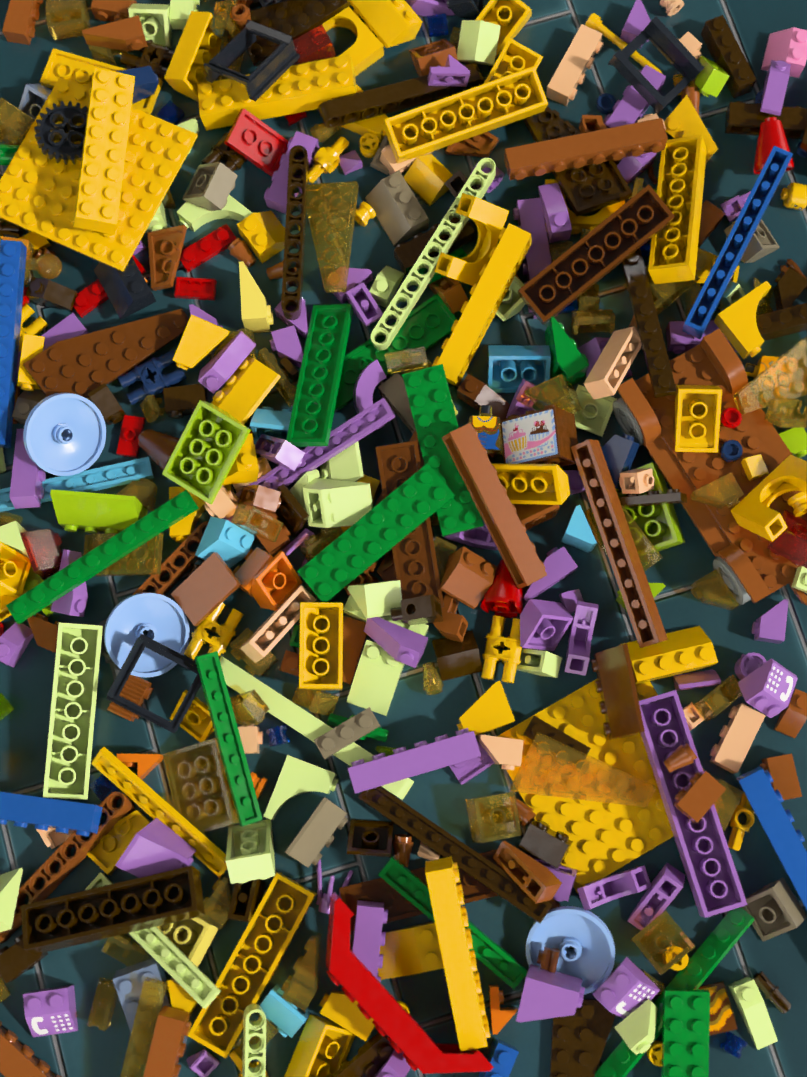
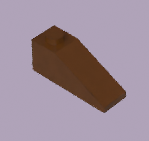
(477, 393)

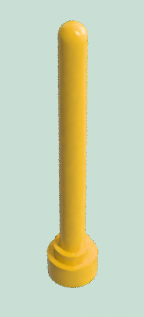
(596, 24)

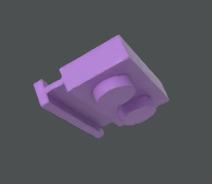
(468, 769)

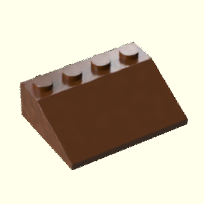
(617, 692)

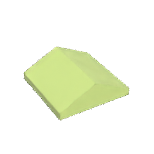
(478, 42)
(594, 412)

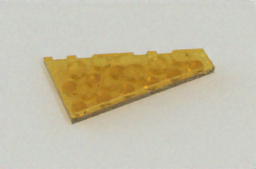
(331, 220)
(783, 379)
(565, 772)

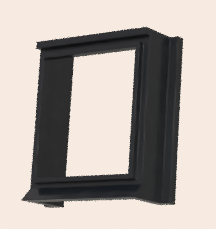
(671, 49)
(267, 72)
(127, 668)

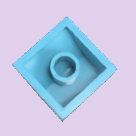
(271, 422)
(226, 539)
(283, 1013)

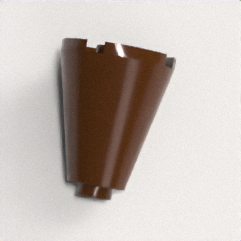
(158, 446)

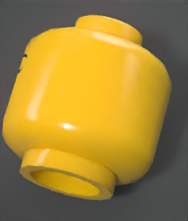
(795, 196)

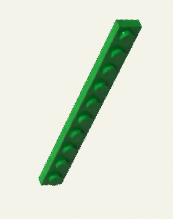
(102, 557)
(691, 977)

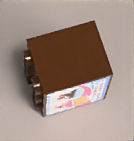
(539, 437)

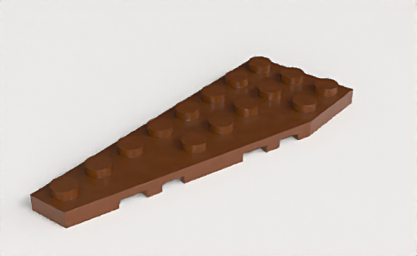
(103, 355)

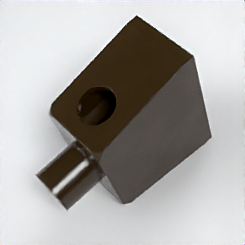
(427, 610)

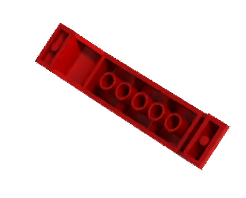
(387, 1013)

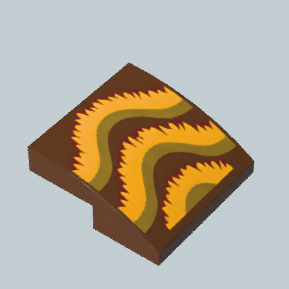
(721, 1012)

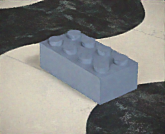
(130, 983)

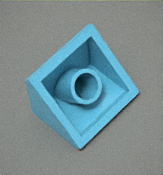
(579, 532)

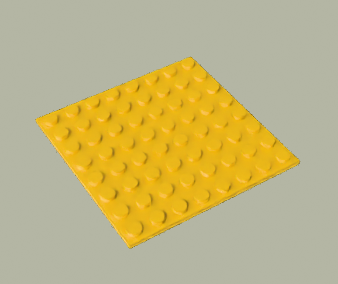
(44, 193)
(601, 832)

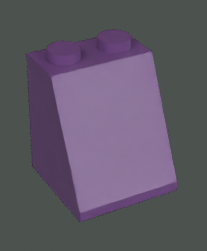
(155, 851)
(549, 995)

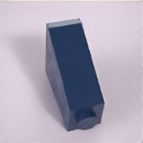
(145, 82)
(619, 455)

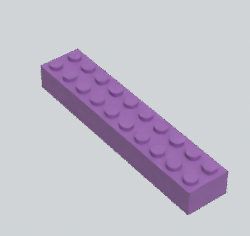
(701, 843)

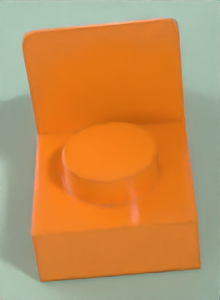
(145, 762)
(499, 1015)

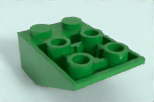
(564, 354)

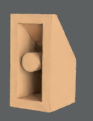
(503, 750)

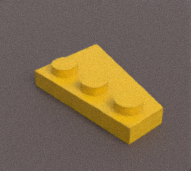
(686, 122)

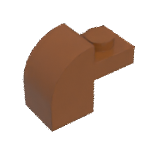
(453, 625)

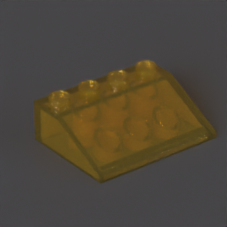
(202, 786)

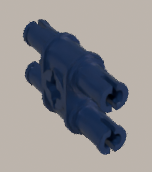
(154, 367)

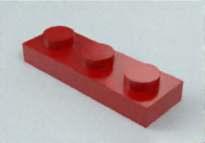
(207, 247)

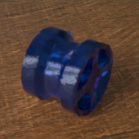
(277, 736)
(733, 1044)

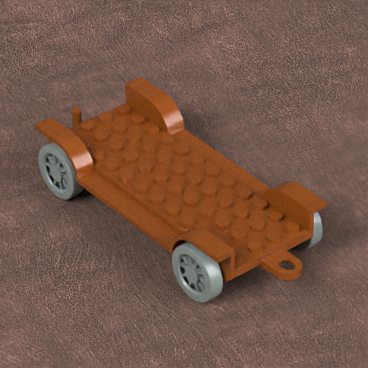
(743, 556)

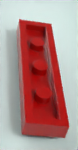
(95, 295)

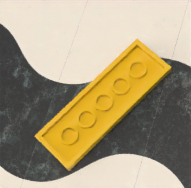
(80, 71)

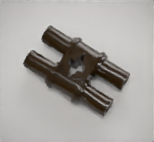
(150, 53)
(221, 151)

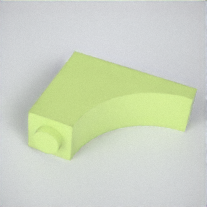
(195, 216)
(299, 778)

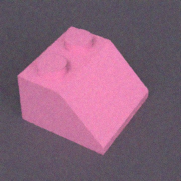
(788, 46)

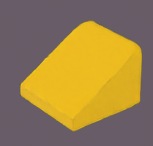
(754, 467)

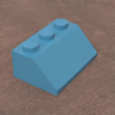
(514, 362)

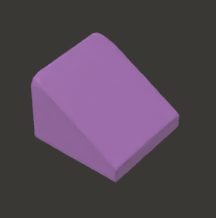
(570, 598)

